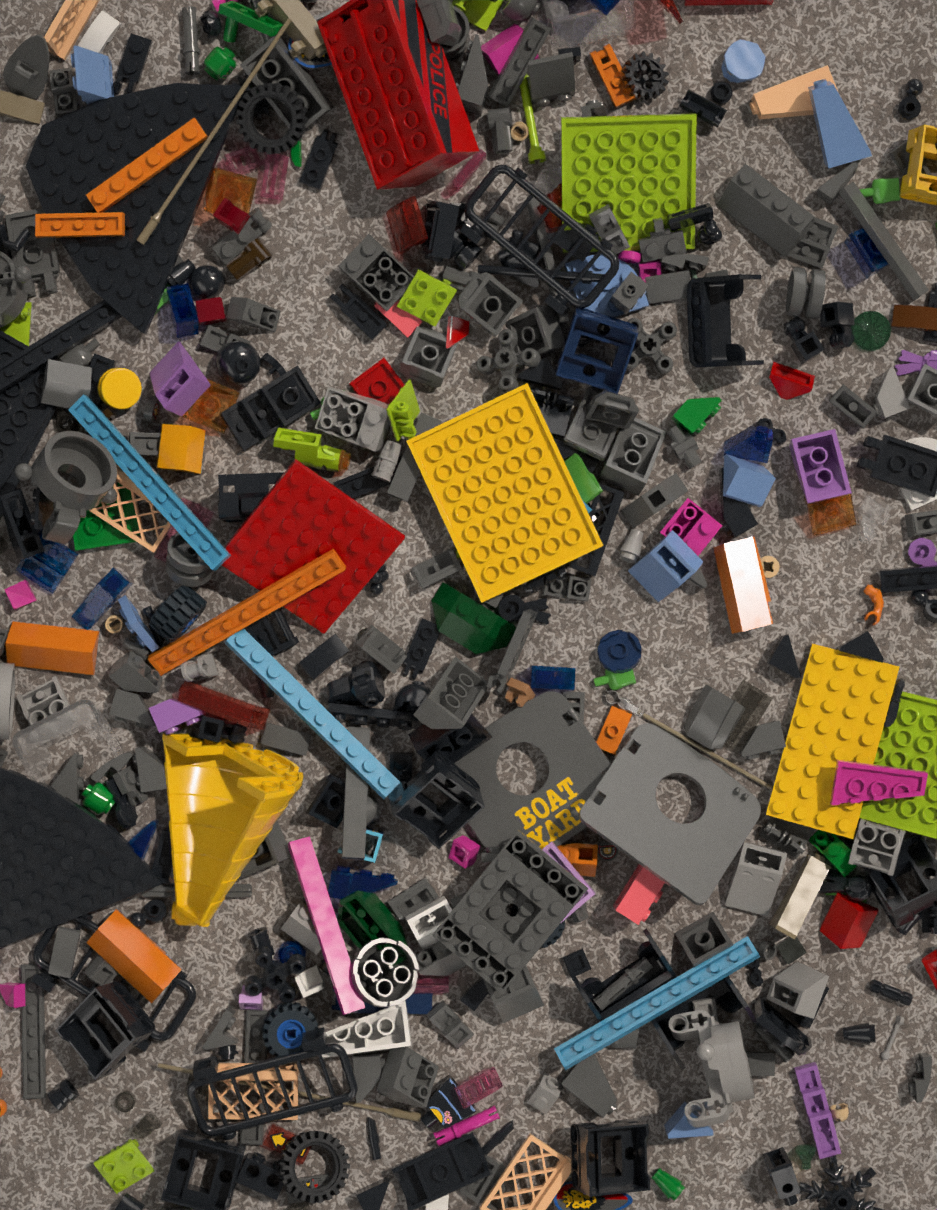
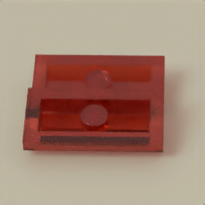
(406, 225)

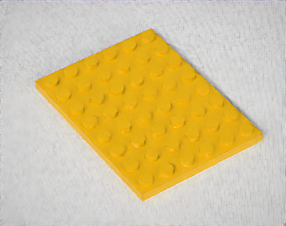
(504, 493)

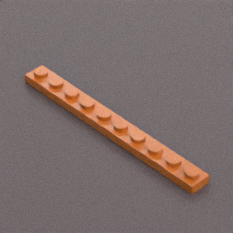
(247, 612)

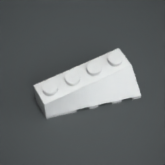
(374, 1032)

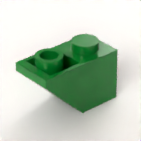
(695, 411)
(833, 850)

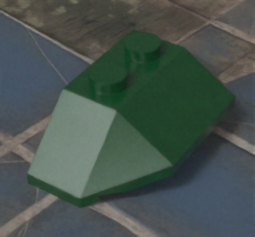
(469, 621)
(368, 919)

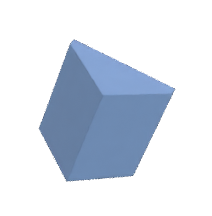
(746, 481)
(679, 1127)

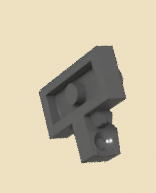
(661, 243)

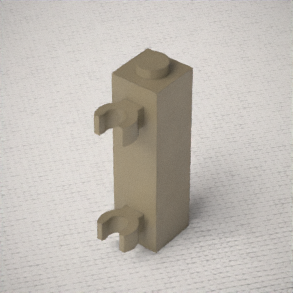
(302, 28)

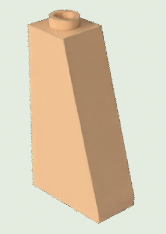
(789, 97)

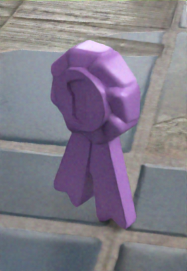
(915, 362)
(922, 552)

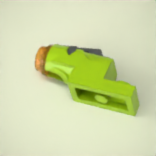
(310, 452)

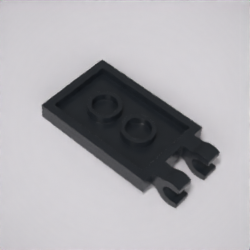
(902, 464)

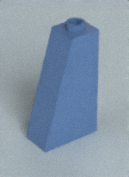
(836, 129)

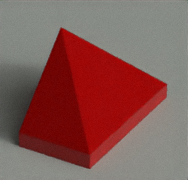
(790, 381)

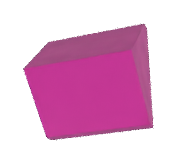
(500, 47)

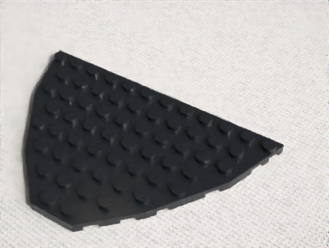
(96, 143)
(58, 860)

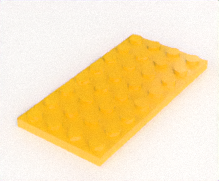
(834, 719)

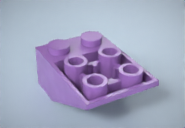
(178, 380)

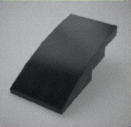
(270, 408)

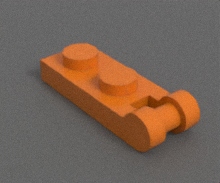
(611, 76)

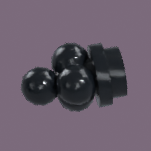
(709, 233)
(380, 576)

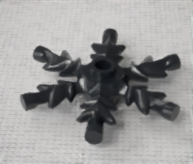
(839, 1190)

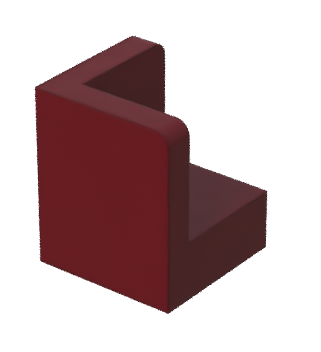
(231, 216)
(210, 311)

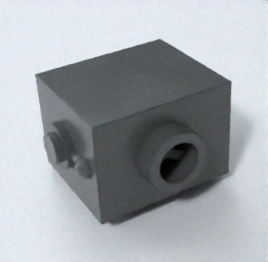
(626, 301)

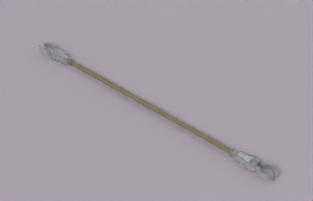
(626, 705)

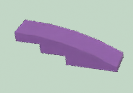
(817, 1110)

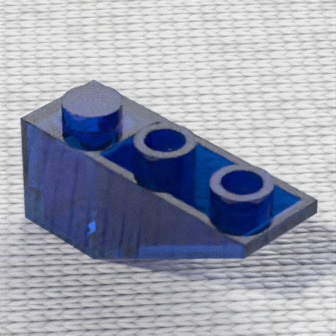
(345, 882)

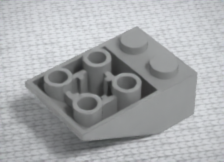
(354, 418)
(755, 878)

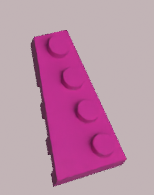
(867, 782)

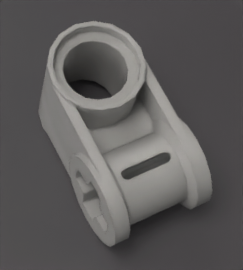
(199, 668)

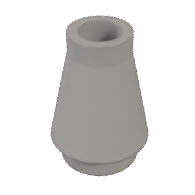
(631, 548)

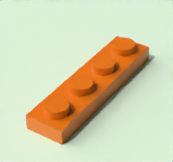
(80, 224)

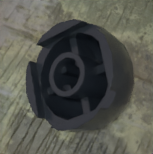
(238, 362)
(410, 697)

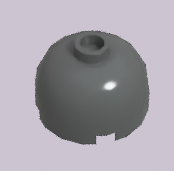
(519, 8)

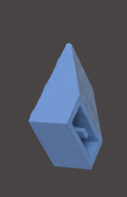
(93, 75)
(666, 566)

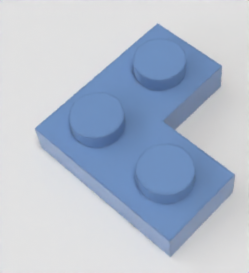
(136, 624)

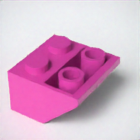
(692, 526)

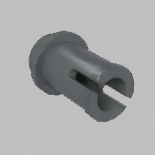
(135, 646)

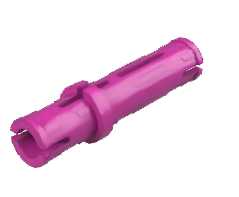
(466, 1125)

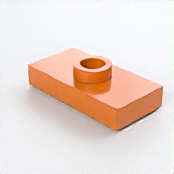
(613, 730)

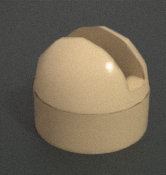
(516, 134)
(115, 628)
(841, 1114)

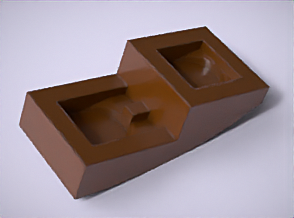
(915, 317)

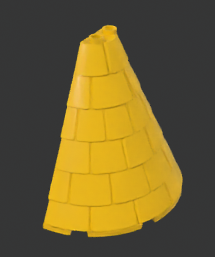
(220, 814)

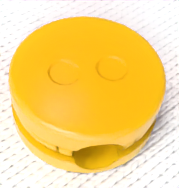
(119, 388)

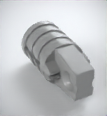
(387, 461)

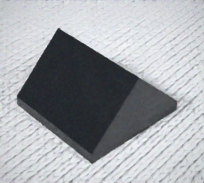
(329, 801)

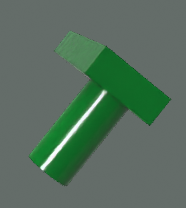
(239, 13)

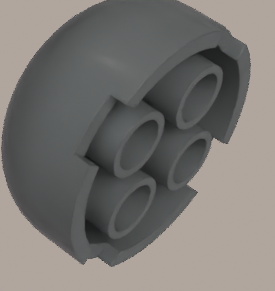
(394, 983)

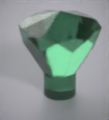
(805, 1153)

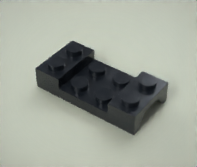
(442, 1171)

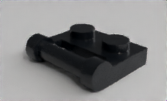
(266, 636)

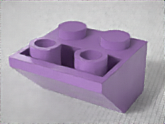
(172, 714)

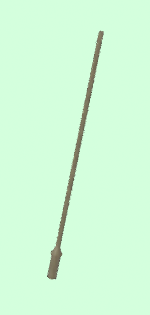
(155, 219)
(394, 1112)

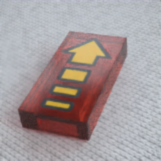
(279, 1137)

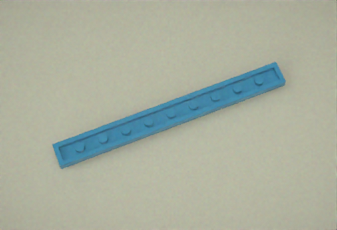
(150, 483)
(312, 713)
(656, 1003)

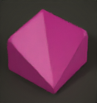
(20, 594)
(464, 851)
(13, 994)

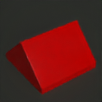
(848, 922)

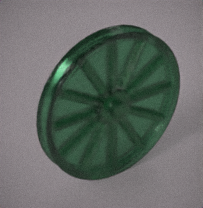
(871, 330)

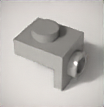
(545, 1093)

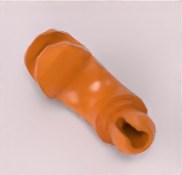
(876, 597)

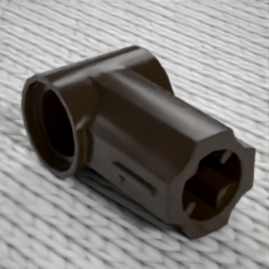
(250, 258)

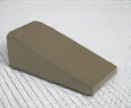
(20, 107)

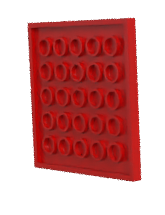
(301, 522)

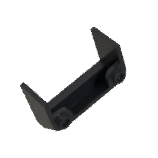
(711, 323)
(650, 981)
(724, 993)

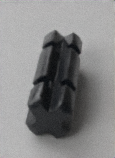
(890, 992)

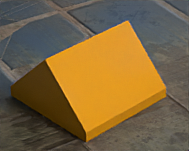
(181, 448)

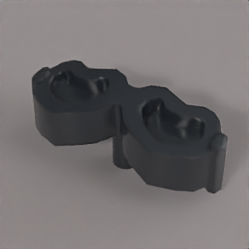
(276, 365)
(778, 434)
(755, 975)

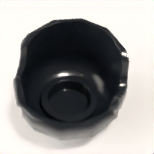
(207, 281)

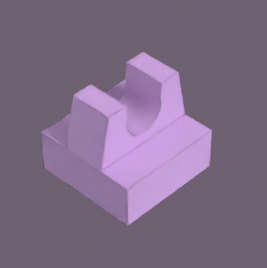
(250, 1002)

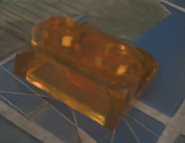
(229, 185)
(210, 404)
(831, 514)

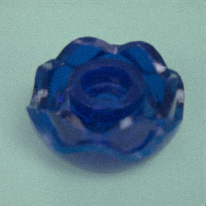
(290, 947)

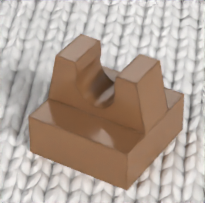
(519, 689)

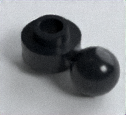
(913, 88)
(919, 598)
(139, 919)

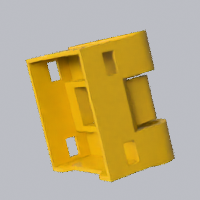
(915, 184)

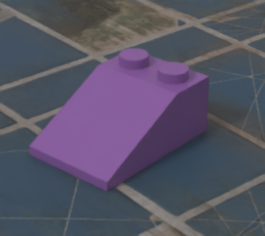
(820, 466)

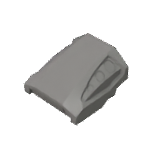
(43, 701)
(877, 846)

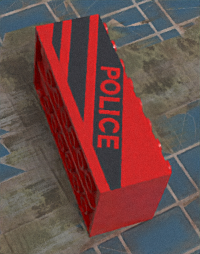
(397, 91)

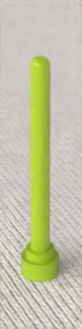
(535, 151)

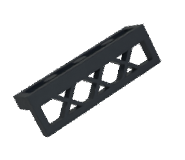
(605, 528)

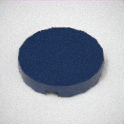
(619, 651)

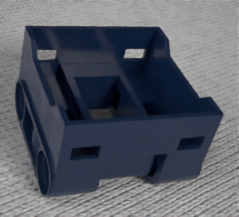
(605, 376)

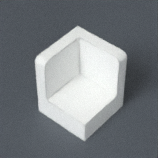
(310, 981)

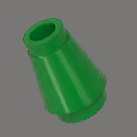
(668, 1184)

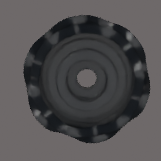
(212, 24)

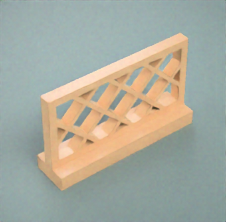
(68, 26)
(127, 483)
(289, 1073)
(546, 1191)

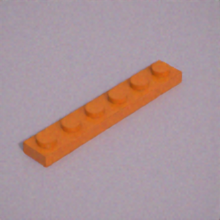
(147, 166)

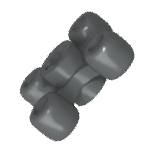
(655, 353)
(528, 357)

